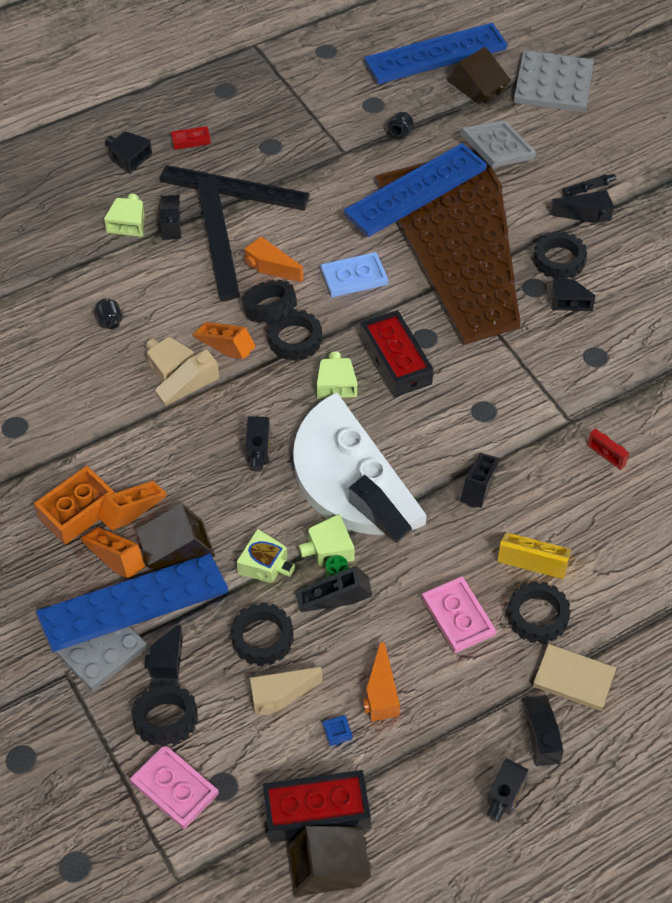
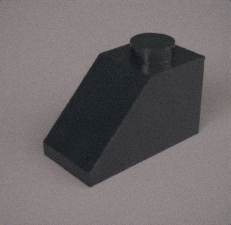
(571, 296)
(166, 655)

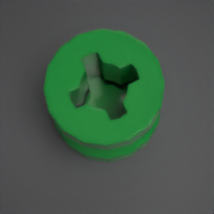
(336, 563)

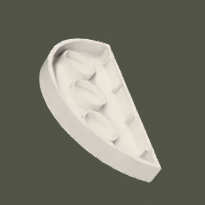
(333, 455)

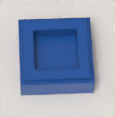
(337, 730)

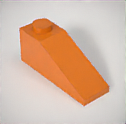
(272, 261)
(227, 339)
(127, 505)
(115, 551)
(381, 693)

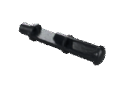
(588, 185)

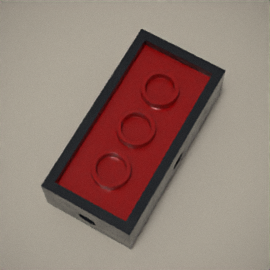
(396, 353)
(316, 802)

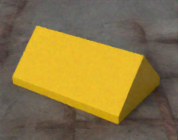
(534, 555)

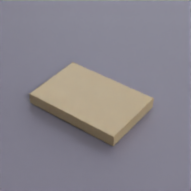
(574, 677)

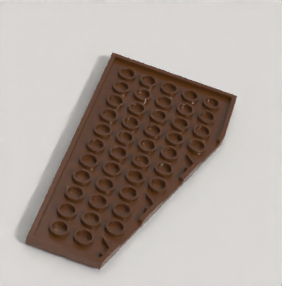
(465, 253)

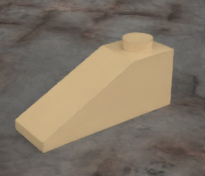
(189, 377)
(278, 690)

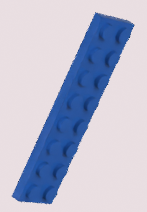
(433, 53)
(414, 190)
(131, 602)

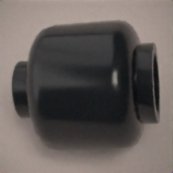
(400, 125)
(108, 313)

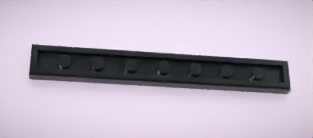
(238, 188)
(218, 238)

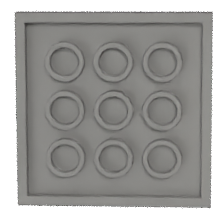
(554, 81)

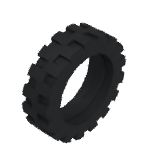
(560, 240)
(270, 311)
(300, 350)
(538, 591)
(262, 655)
(164, 734)

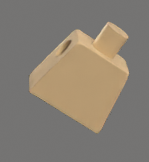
(166, 356)

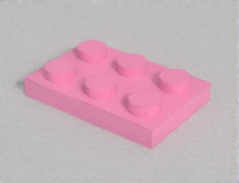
(458, 614)
(174, 787)

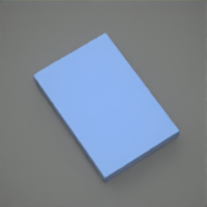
(354, 274)

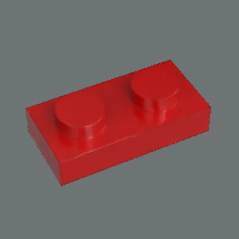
(190, 137)
(608, 449)

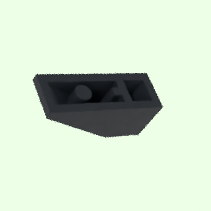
(585, 207)
(170, 217)
(479, 480)
(378, 508)
(335, 591)
(543, 731)

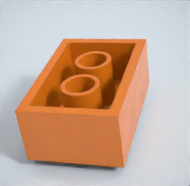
(73, 505)

